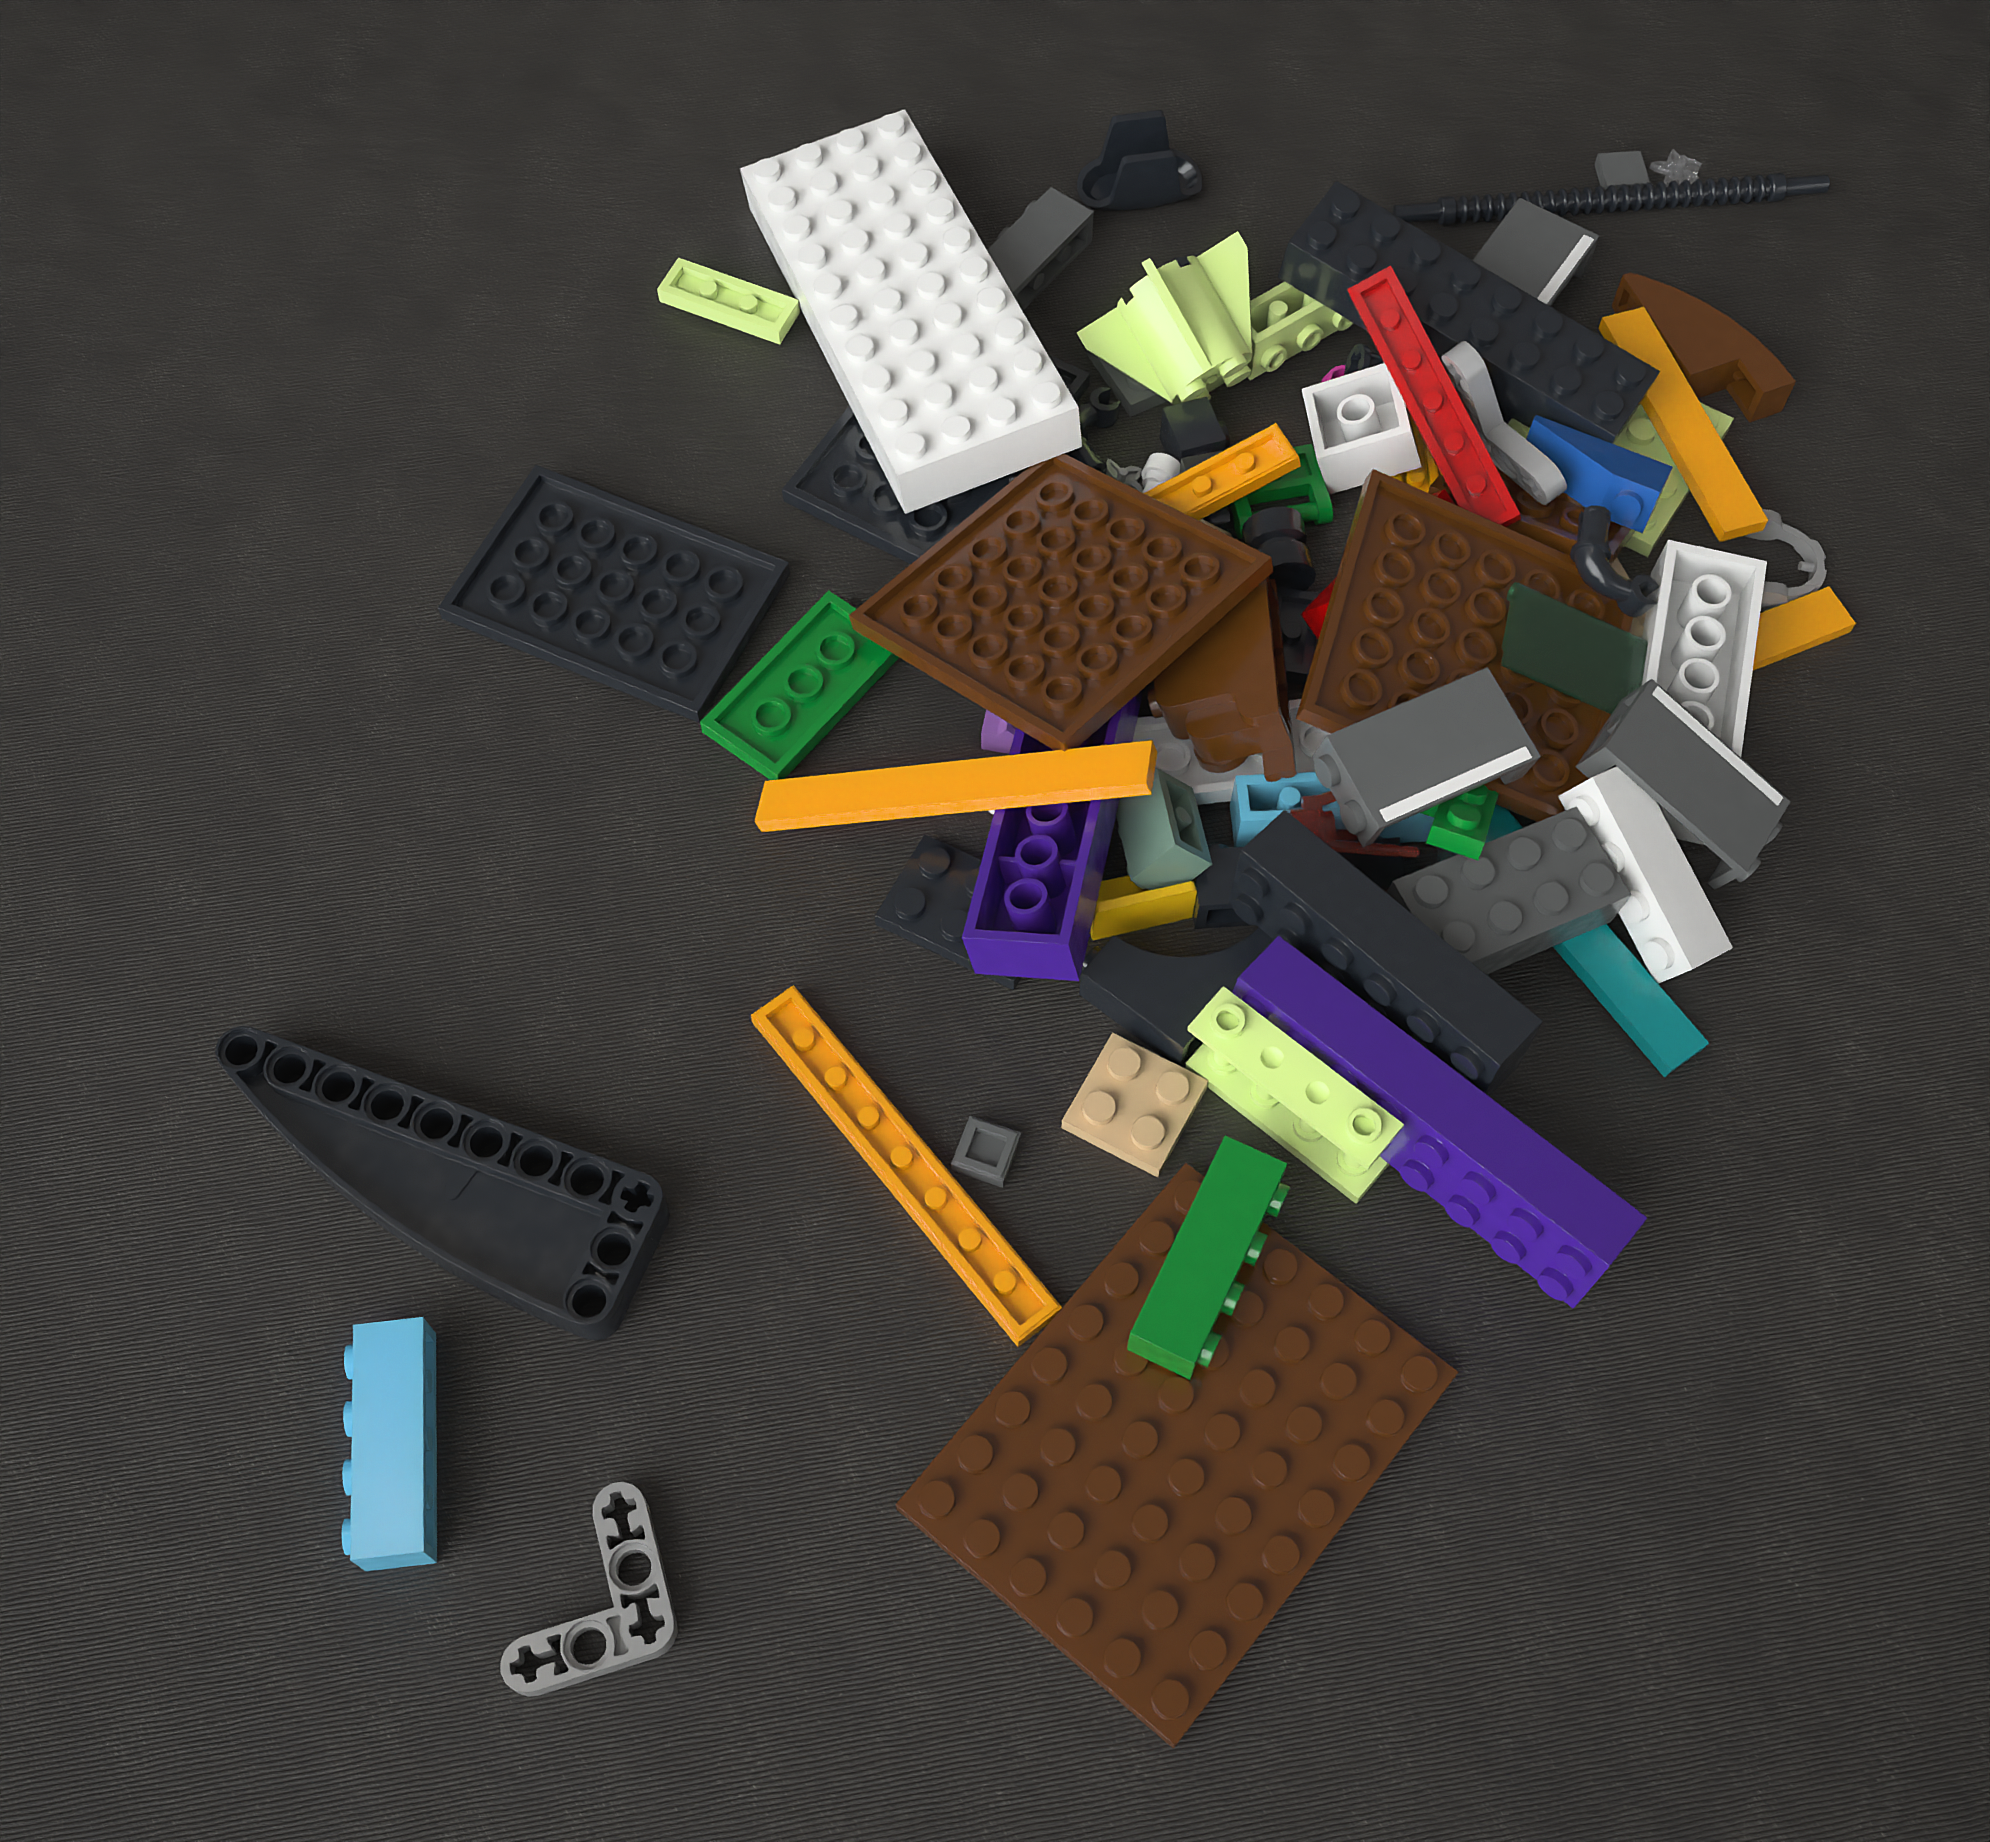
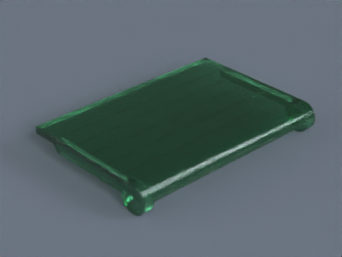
(1571, 649)

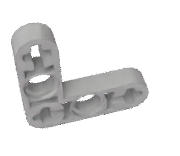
(1505, 446)
(615, 1623)

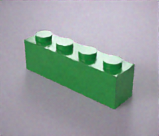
(1207, 1258)

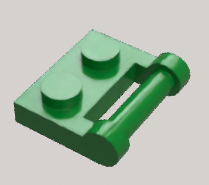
(1297, 483)

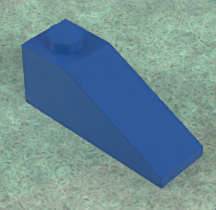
(1602, 472)

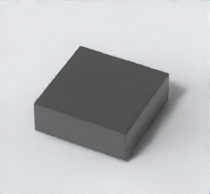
(1620, 169)
(986, 1151)

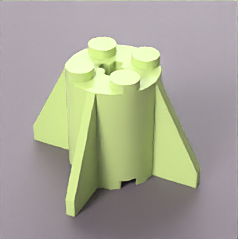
(1183, 326)

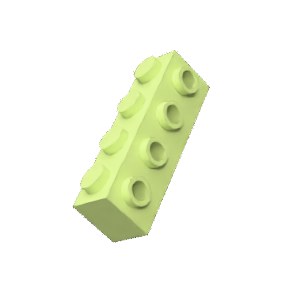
(1287, 323)

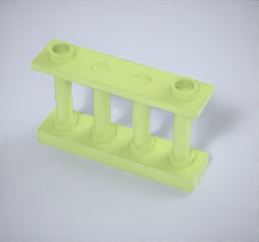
(1291, 1095)

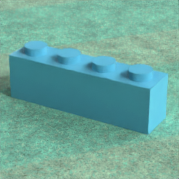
(1259, 802)
(392, 1445)

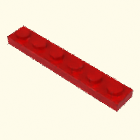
(1432, 398)

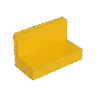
(1128, 908)

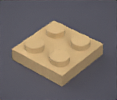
(1134, 1104)

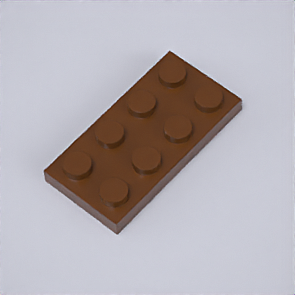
(1550, 523)

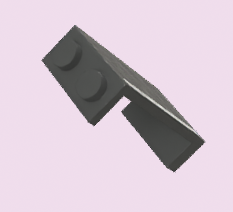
(1537, 251)
(1423, 754)
(1690, 778)

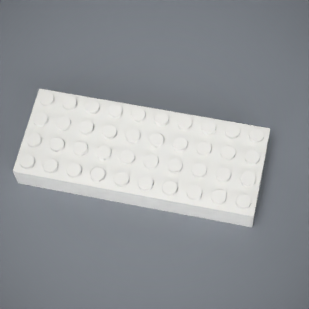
(910, 311)

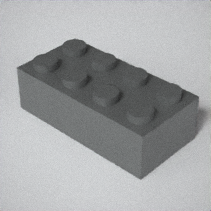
(1520, 893)

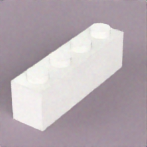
(1667, 905)

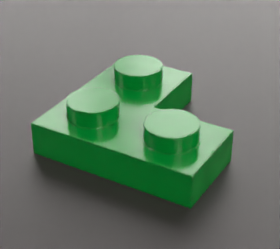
(1463, 822)

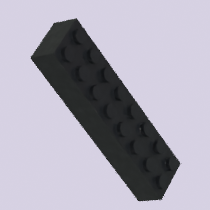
(1531, 351)

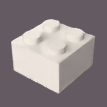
(1360, 427)

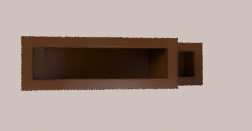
(1710, 347)

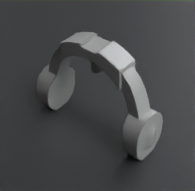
(1811, 551)

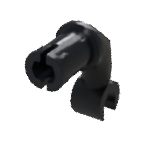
(1096, 413)
(1592, 562)

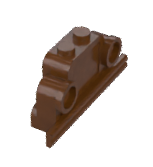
(1233, 690)

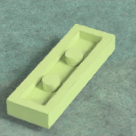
(729, 300)

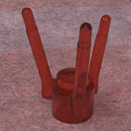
(1323, 825)

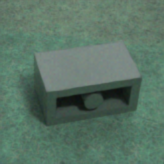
(1163, 834)

